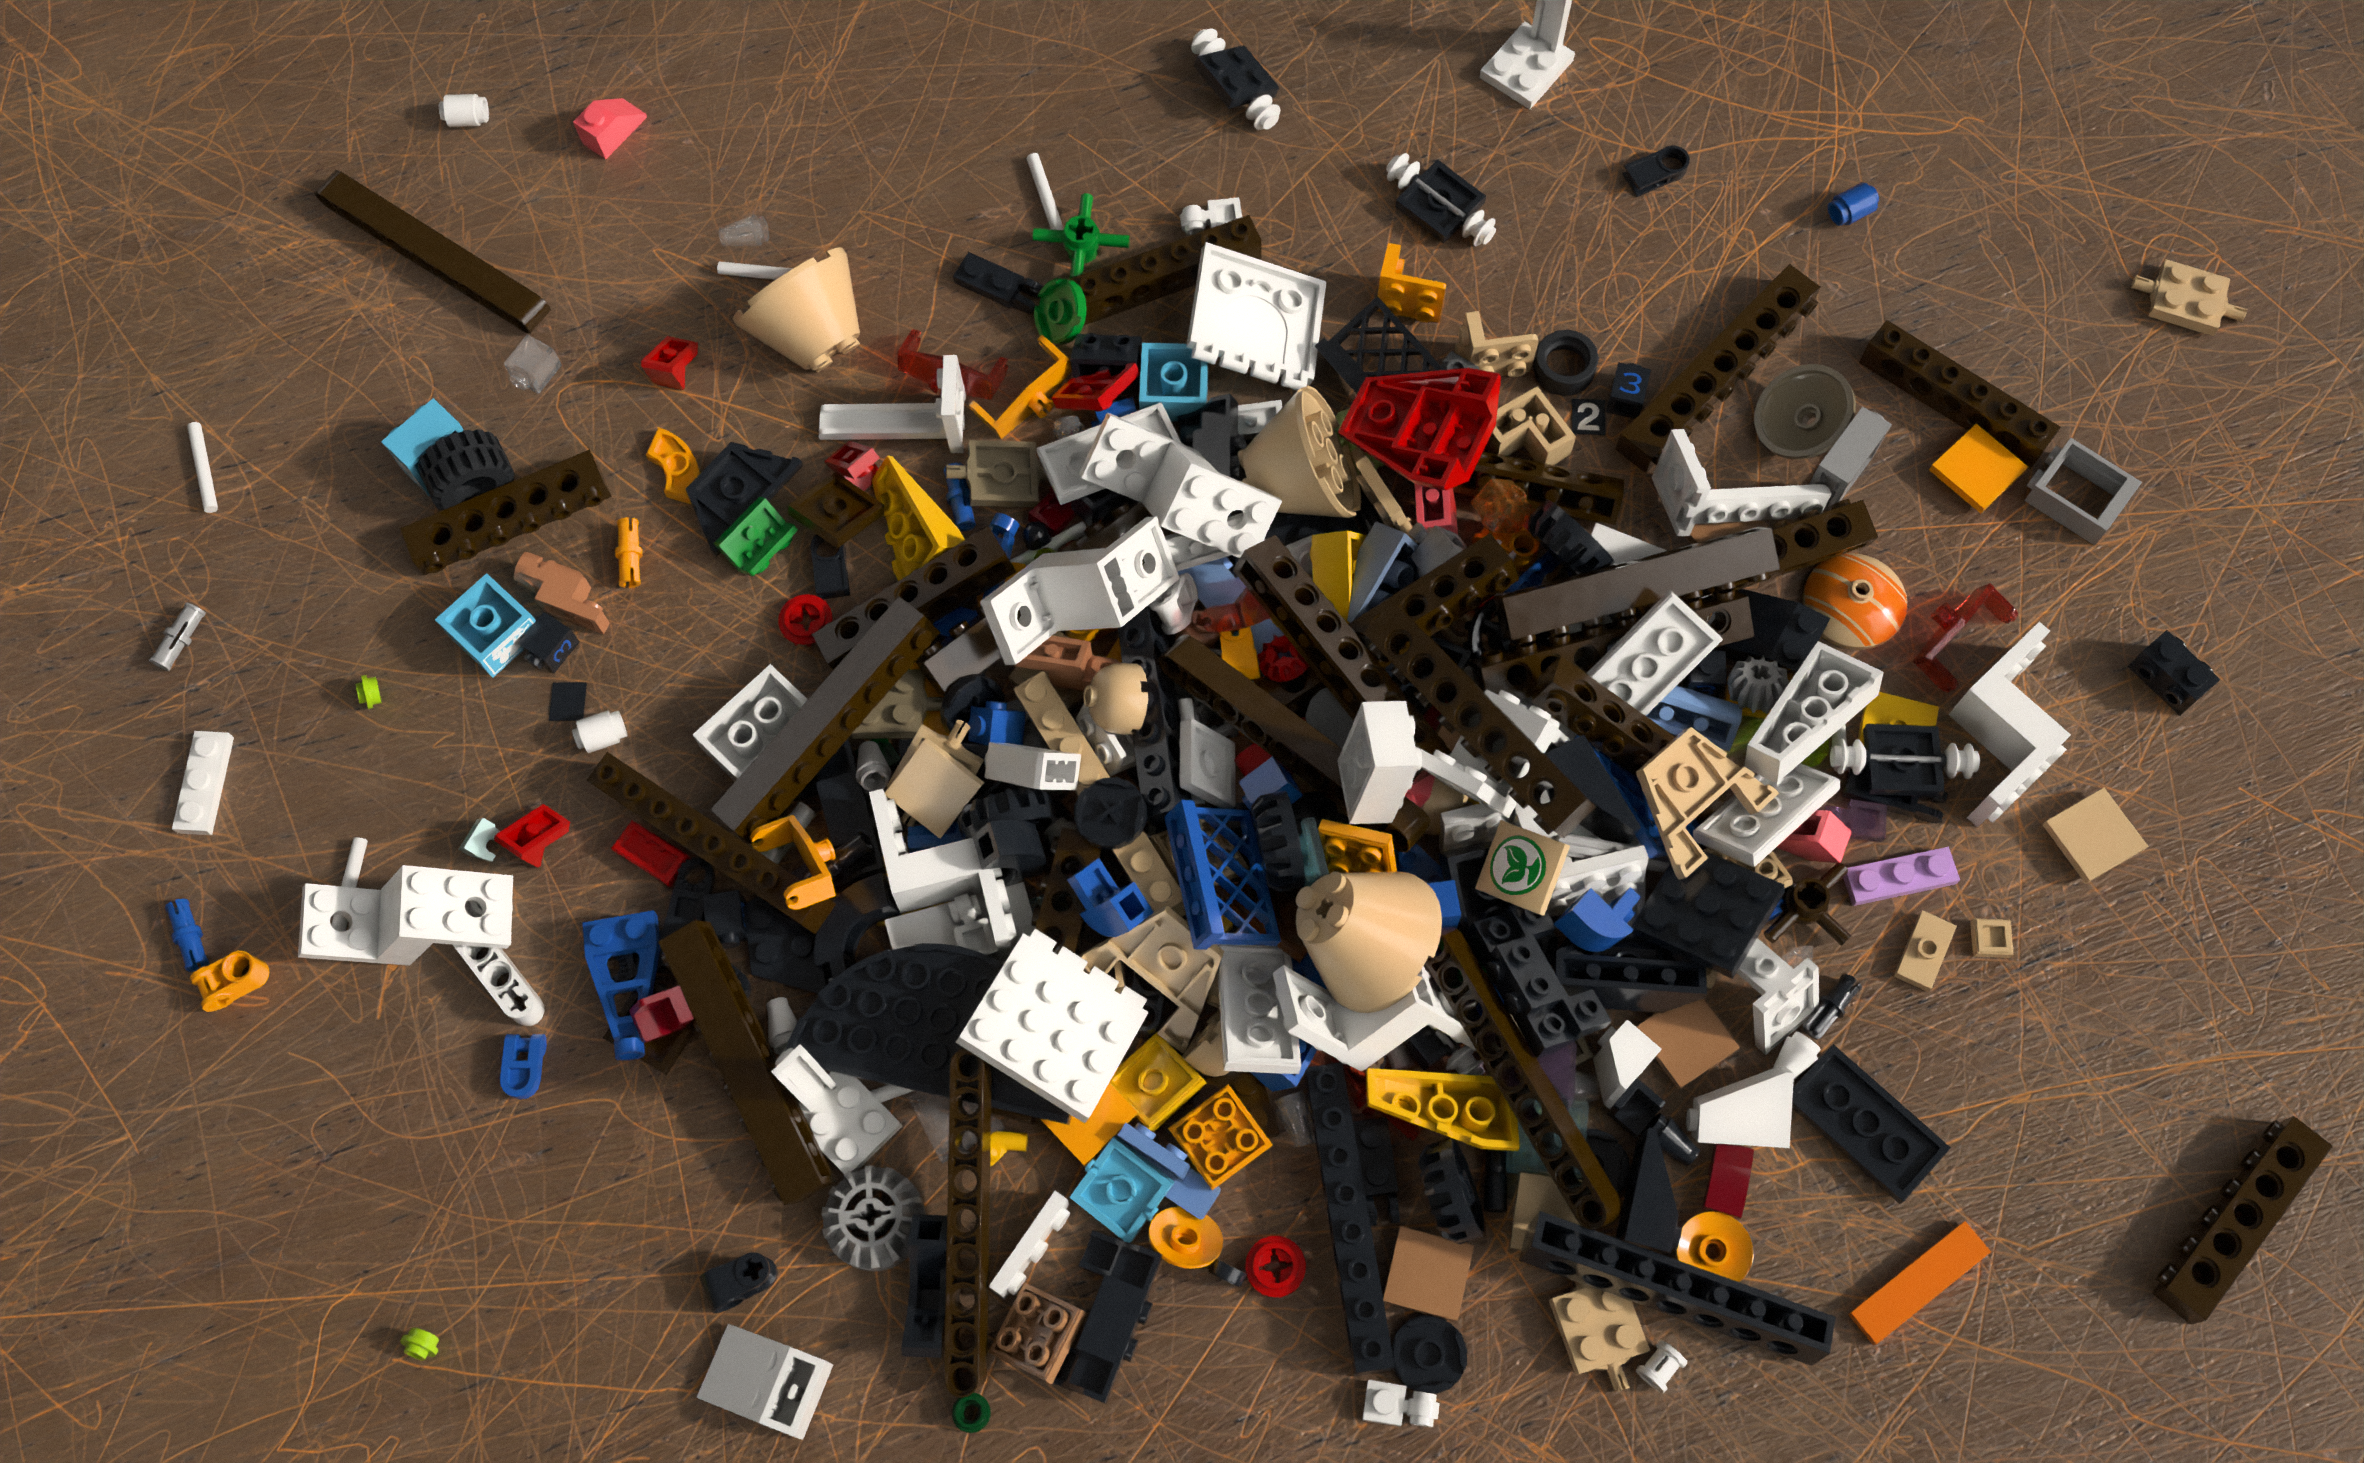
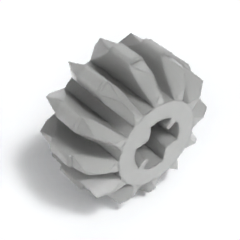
(1757, 684)

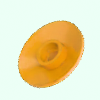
(1729, 1238)
(1185, 1239)

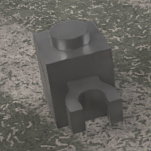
(1435, 547)

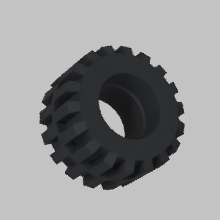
(464, 467)

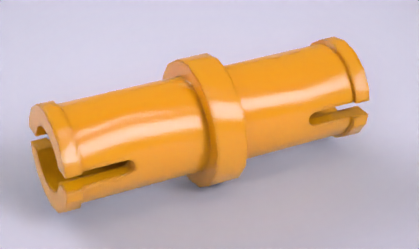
(628, 552)

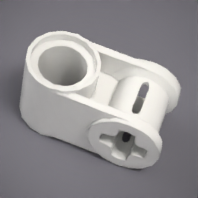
(1176, 604)

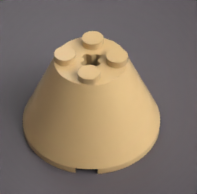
(806, 312)
(1303, 460)
(1369, 934)

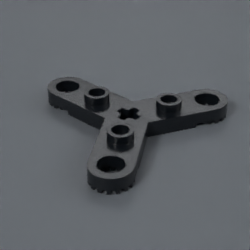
(684, 907)

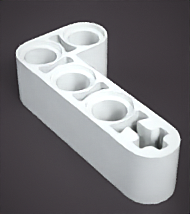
(491, 968)

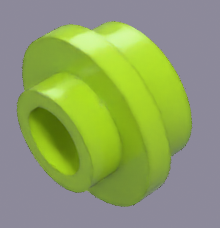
(368, 691)
(420, 1344)

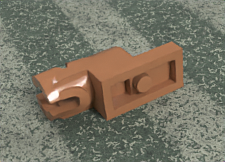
(560, 591)
(1067, 662)

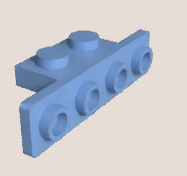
(1190, 1188)

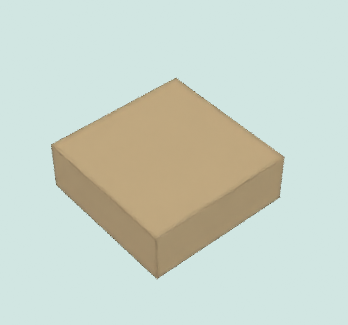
(1991, 938)

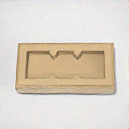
(1925, 951)

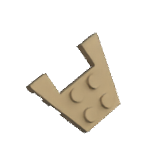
(1684, 782)
(1165, 957)

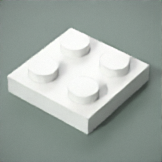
(1207, 764)

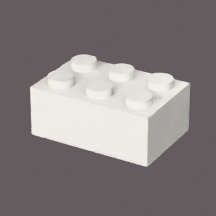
(749, 722)
(1378, 762)

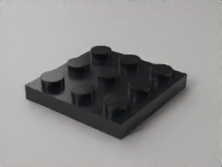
(1710, 913)

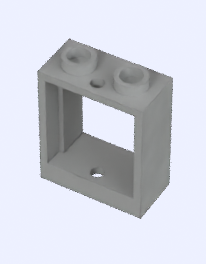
(1851, 454)
(2094, 469)

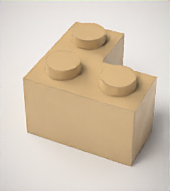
(1532, 424)

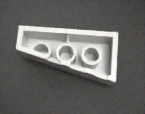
(1811, 709)

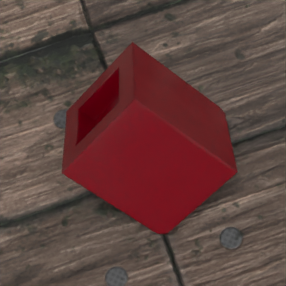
(661, 1014)

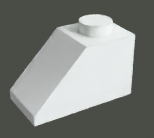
(1622, 1059)

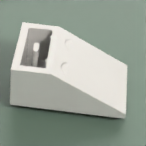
(765, 1381)

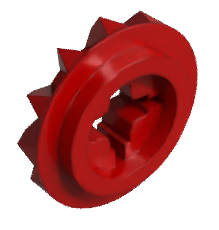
(793, 613)
(1281, 668)
(1288, 1253)

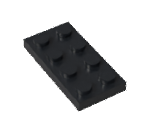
(1867, 1124)

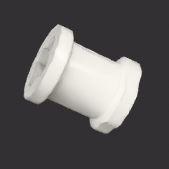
(1672, 1360)

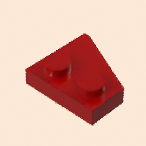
(1094, 390)

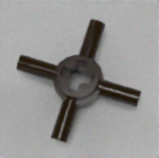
(1798, 912)

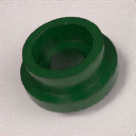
(960, 1407)

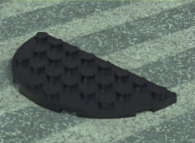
(900, 1024)

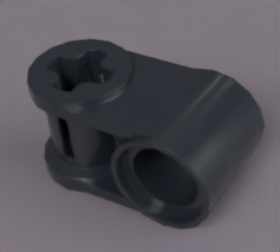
(732, 1284)

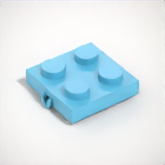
(1122, 1189)

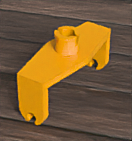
(1033, 397)
(814, 855)

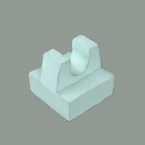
(477, 838)

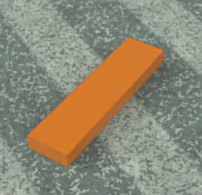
(1919, 1283)

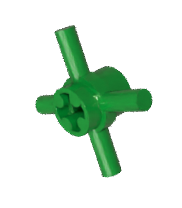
(1081, 237)

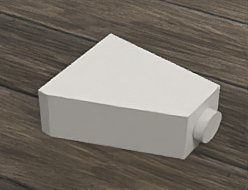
(1032, 766)
(1746, 1112)

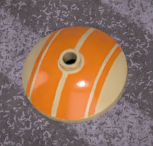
(1856, 619)

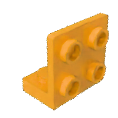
(1408, 294)

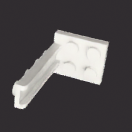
(1532, 55)
(904, 420)
(1690, 501)
(1786, 994)
(838, 1108)

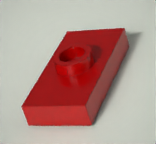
(649, 853)

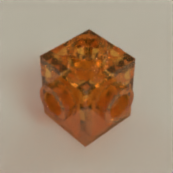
(1502, 506)

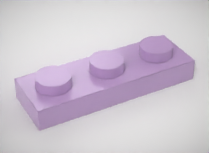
(1901, 876)

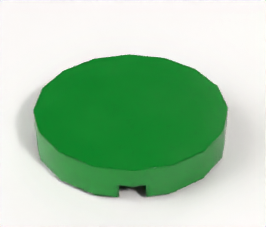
(1060, 311)

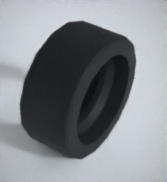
(1571, 341)

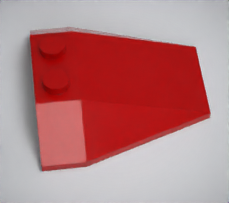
(1426, 423)

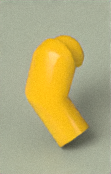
(1003, 1141)

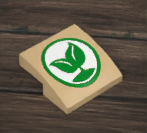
(1522, 867)

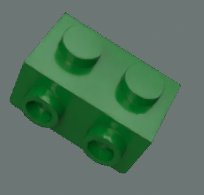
(755, 538)

